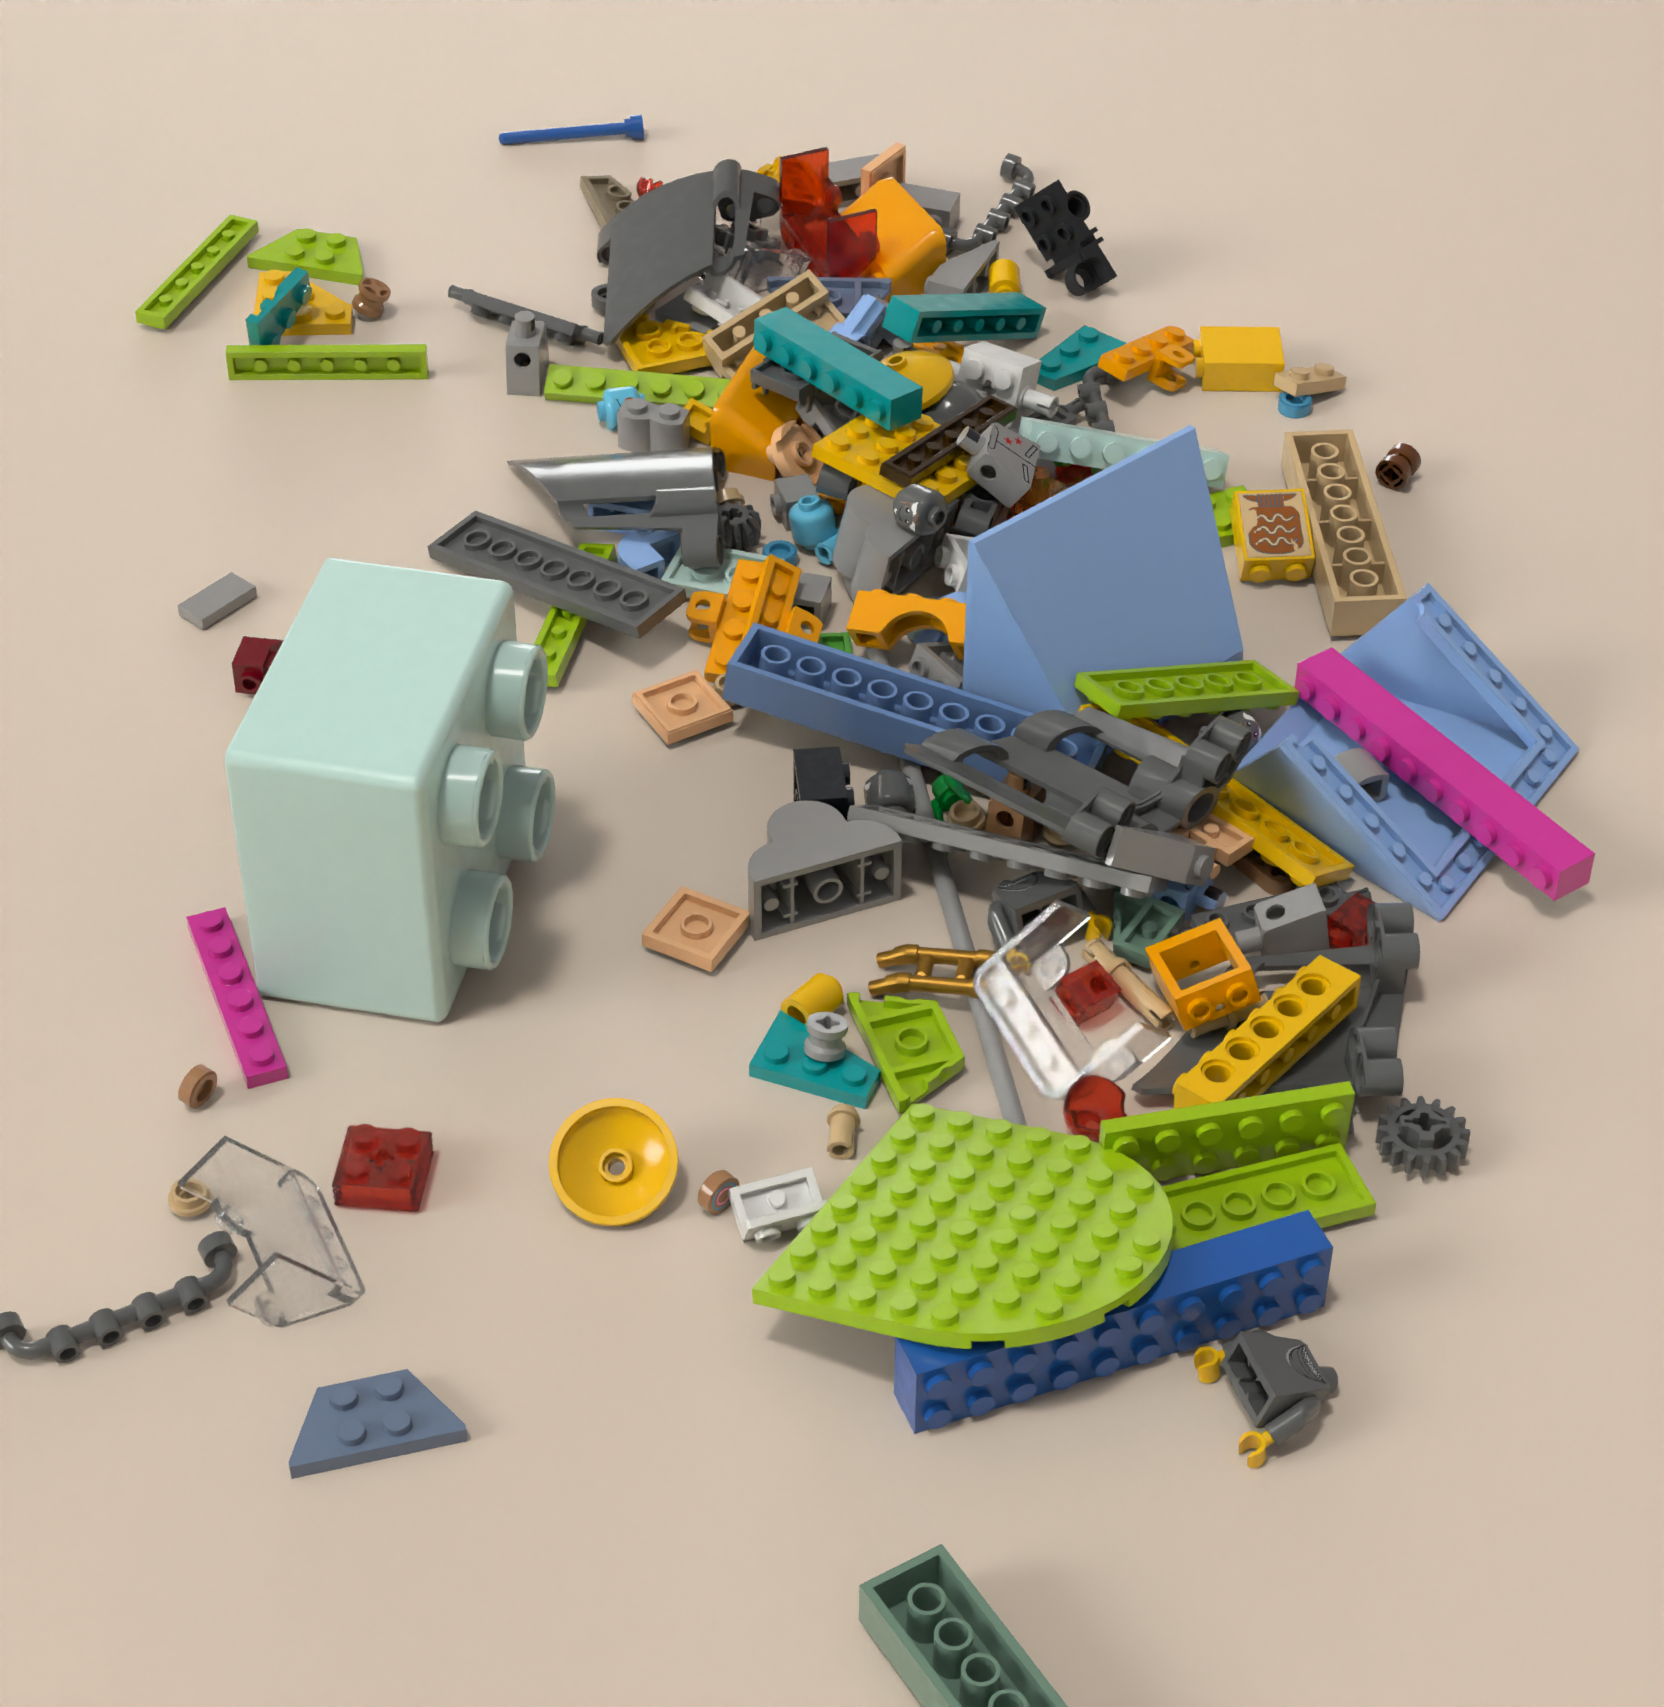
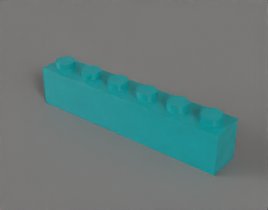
(963, 317)
(838, 368)

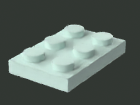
(707, 579)

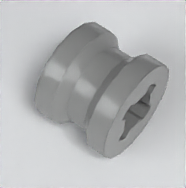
(825, 1036)

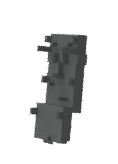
(784, 382)

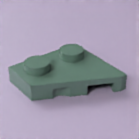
(1142, 924)

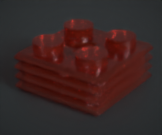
(383, 1168)

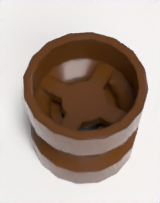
(1398, 466)

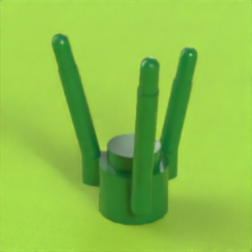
(946, 793)

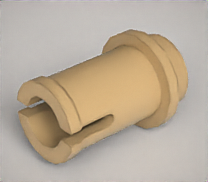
(842, 1122)

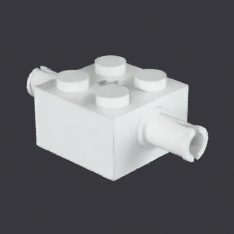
(1005, 376)

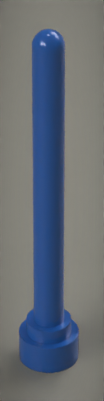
(631, 127)

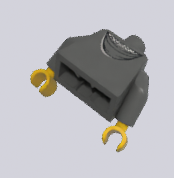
(1025, 898)
(1275, 1383)

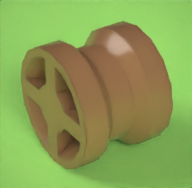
(371, 297)

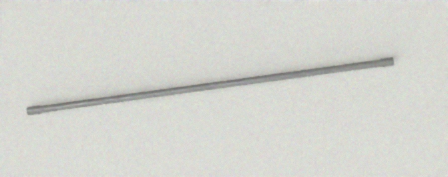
(960, 936)

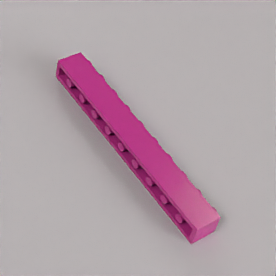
(1445, 774)

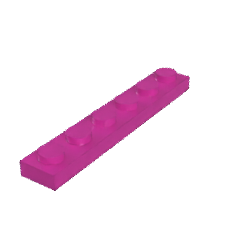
(237, 998)

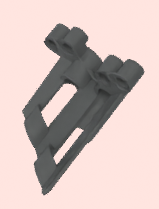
(1168, 789)

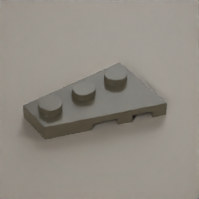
(605, 196)

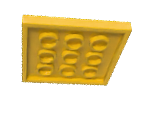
(863, 445)

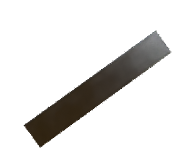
(940, 445)

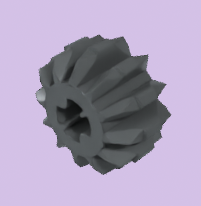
(744, 525)

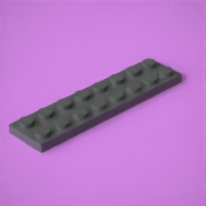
(558, 574)

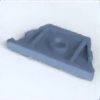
(843, 292)
(372, 1422)

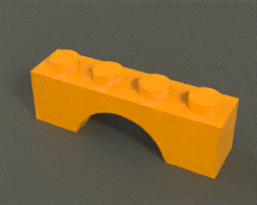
(884, 618)

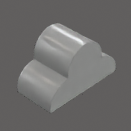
(878, 550)
(820, 868)

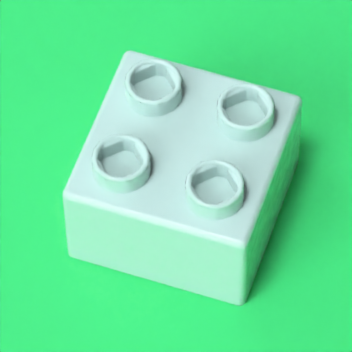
(389, 789)

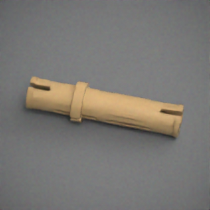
(1132, 986)

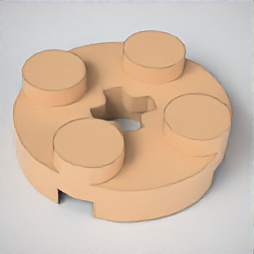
(784, 450)

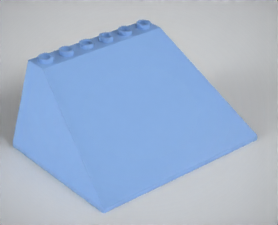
(1100, 582)
(1460, 689)

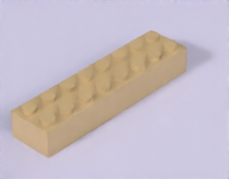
(1351, 548)

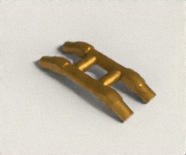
(925, 959)

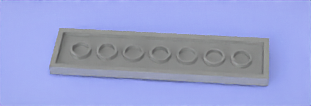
(1019, 853)

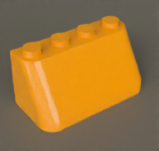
(907, 235)
(746, 420)

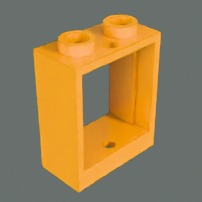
(1193, 953)

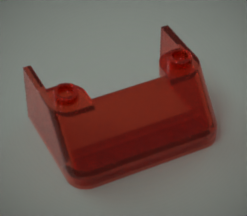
(812, 222)

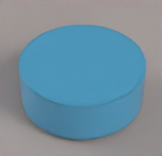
(1293, 406)
(782, 550)

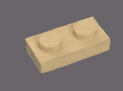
(1310, 380)

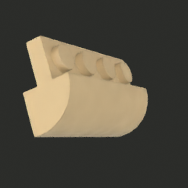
(733, 340)

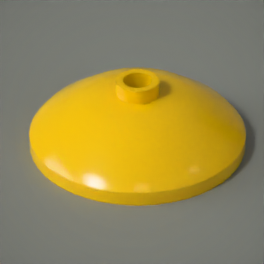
(925, 369)
(608, 1134)

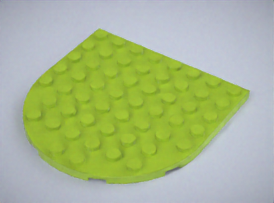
(977, 1236)

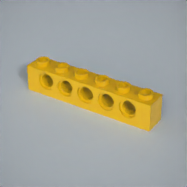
(1272, 1036)

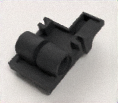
(1060, 233)

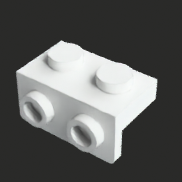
(720, 297)
(776, 1205)

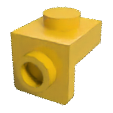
(699, 420)

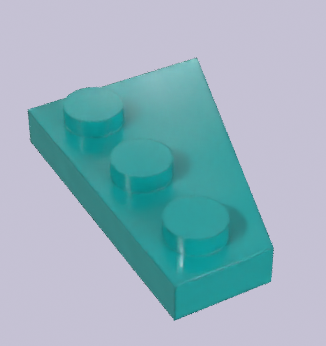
(281, 311)
(1074, 356)
(784, 1062)

